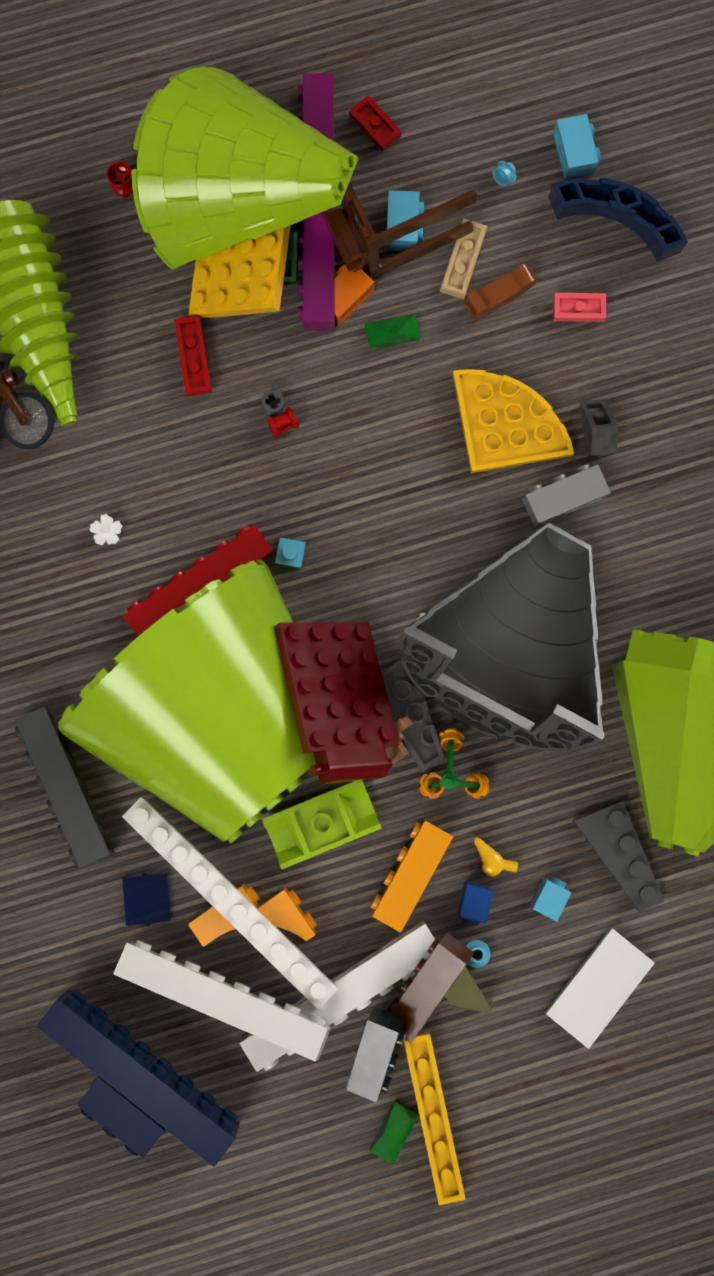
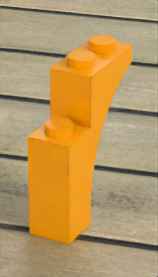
(279, 909)

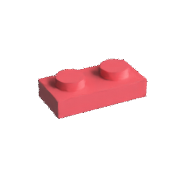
(579, 307)

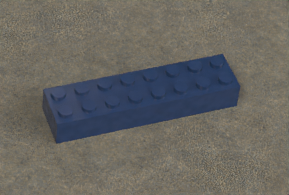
(140, 1075)

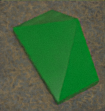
(392, 331)
(394, 1132)

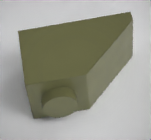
(467, 994)

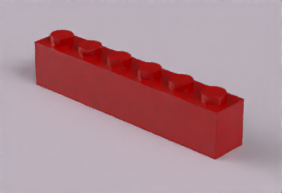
(246, 547)

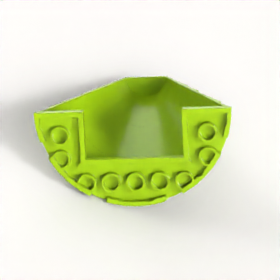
(227, 166)

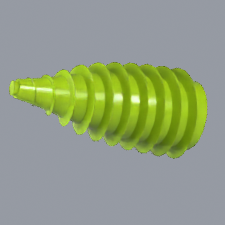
(33, 310)

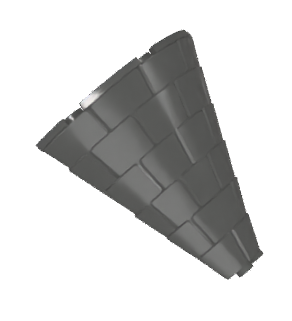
(517, 646)

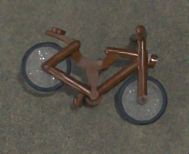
(25, 416)

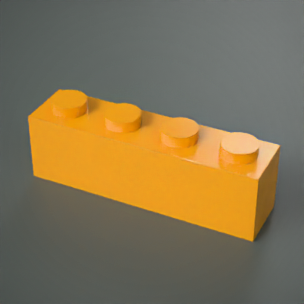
(411, 876)

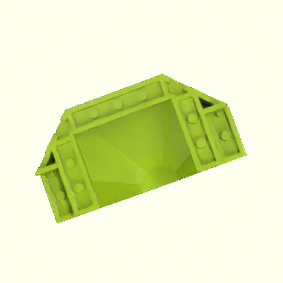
(670, 731)

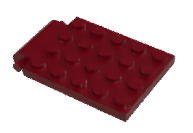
(338, 698)

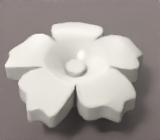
(105, 530)

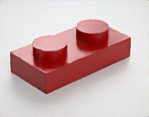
(375, 123)

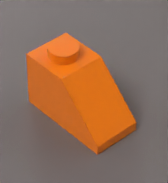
(350, 292)

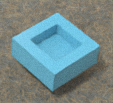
(290, 553)

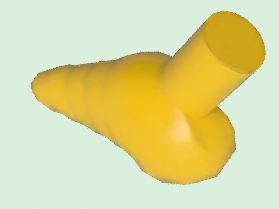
(492, 860)

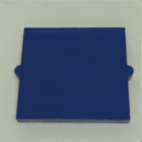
(146, 899)

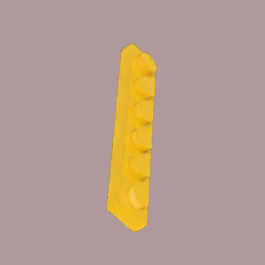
(434, 1119)

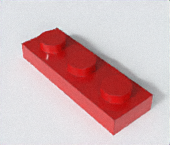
(193, 355)

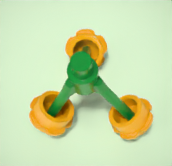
(433, 784)

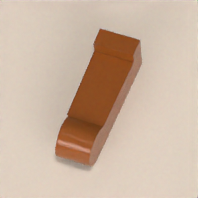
(499, 292)

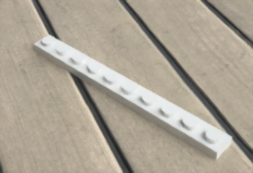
(230, 903)

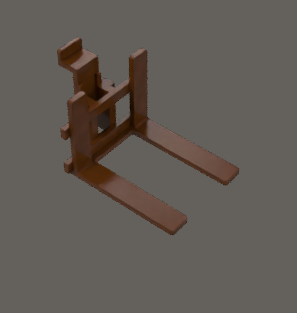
(361, 245)

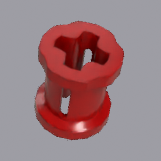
(282, 422)

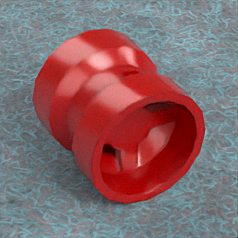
(119, 173)

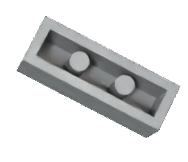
(565, 494)

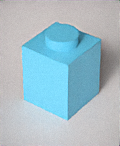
(550, 898)

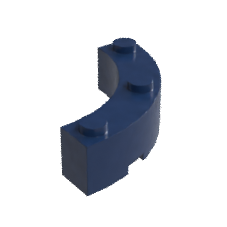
(623, 204)

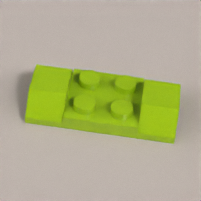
(321, 823)

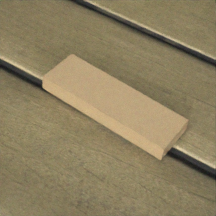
(463, 261)

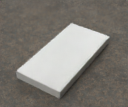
(599, 987)

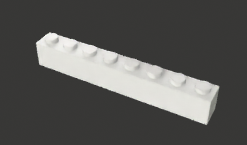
(355, 989)
(222, 1000)

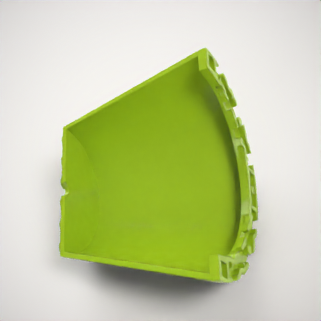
(201, 707)

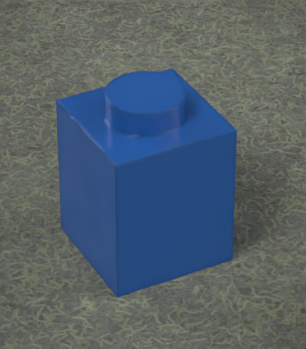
(475, 903)

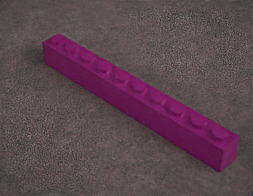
(316, 240)

